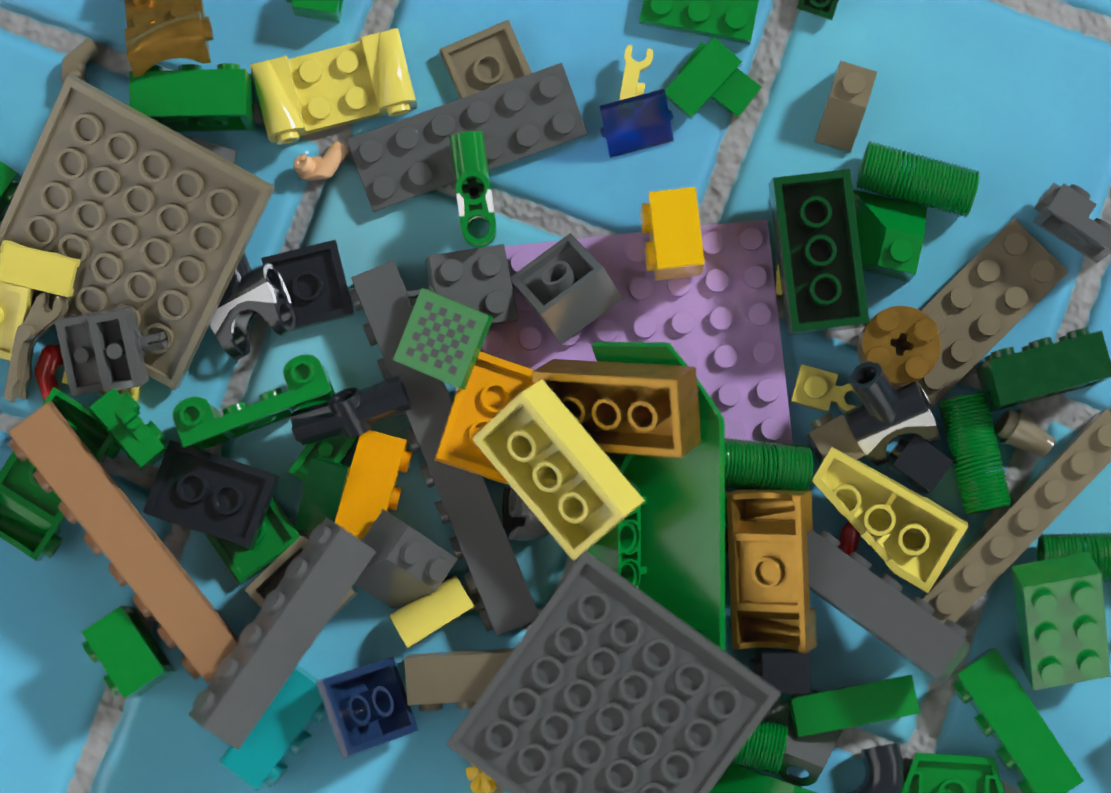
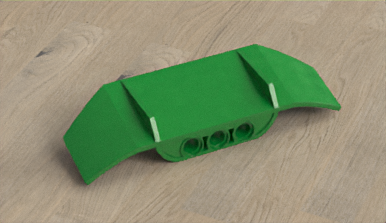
(677, 536)

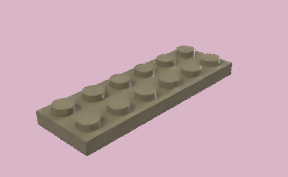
(986, 304)

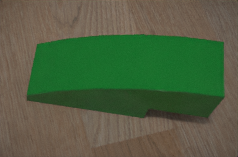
(853, 705)

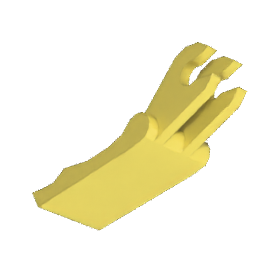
(37, 269)

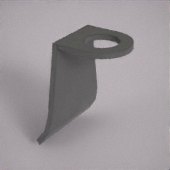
(807, 752)

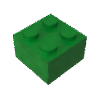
(126, 652)

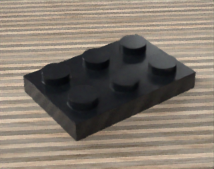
(211, 494)

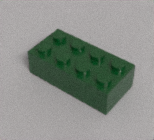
(818, 252)

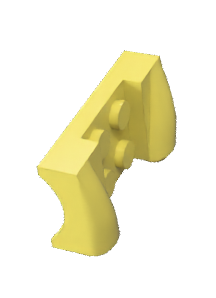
(334, 87)

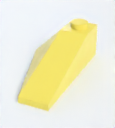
(898, 523)

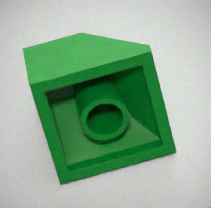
(889, 234)

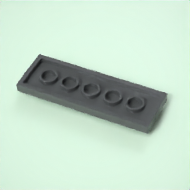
(515, 120)

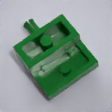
(120, 418)

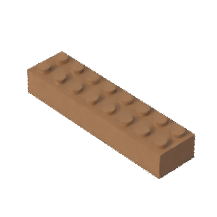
(126, 540)

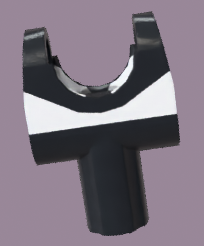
(246, 295)
(887, 412)

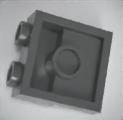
(1066, 214)

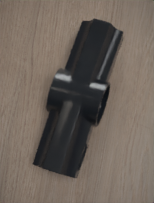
(350, 411)

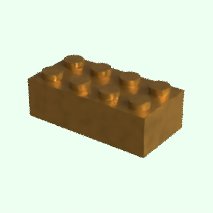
(629, 404)

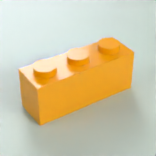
(373, 481)

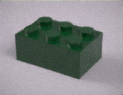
(1044, 369)

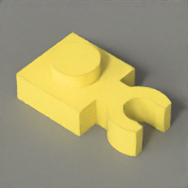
(818, 388)

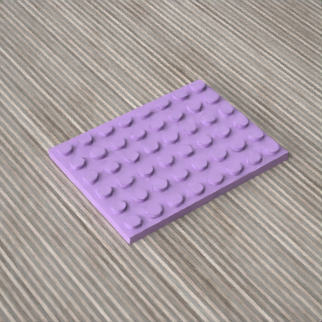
(714, 322)

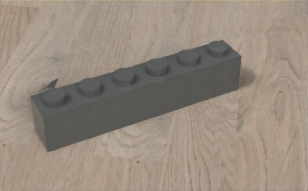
(882, 610)
(281, 633)

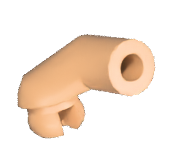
(321, 166)

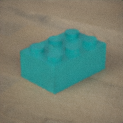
(278, 732)

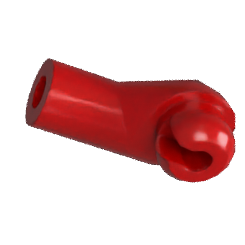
(46, 368)

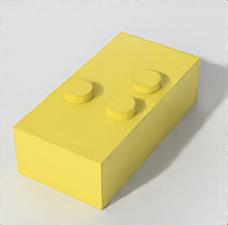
(557, 469)

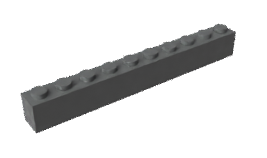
(463, 494)

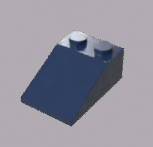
(367, 706)

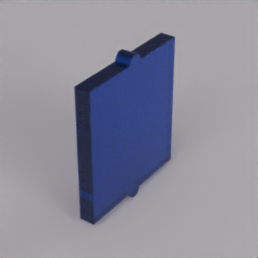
(636, 123)

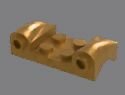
(166, 31)
(770, 569)

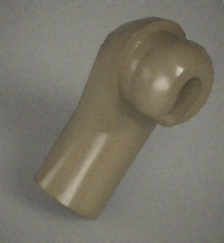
(75, 61)

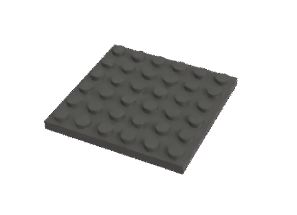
(612, 698)

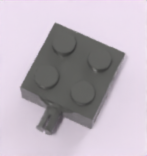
(474, 279)
(105, 350)

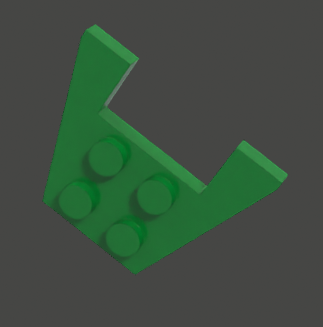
(952, 774)

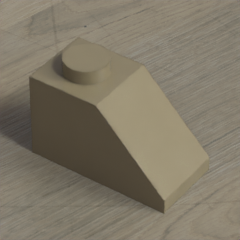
(845, 106)

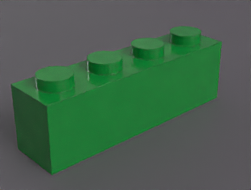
(1015, 725)

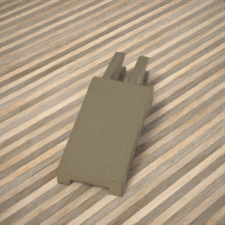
(35, 325)

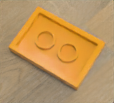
(488, 392)

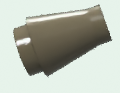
(1023, 433)

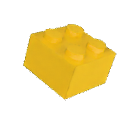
(674, 234)

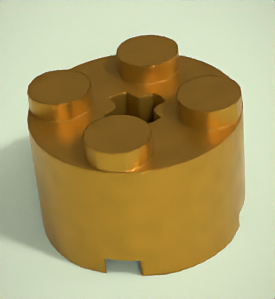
(917, 334)

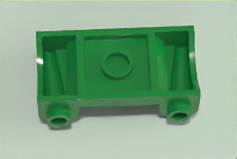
(204, 427)
(29, 513)

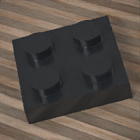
(314, 283)

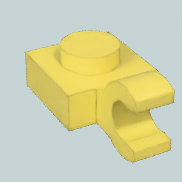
(630, 84)

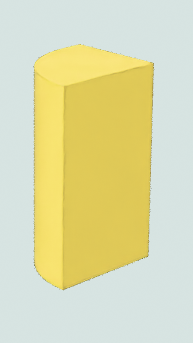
(432, 612)

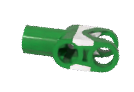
(472, 170)

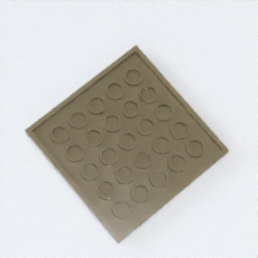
(144, 215)

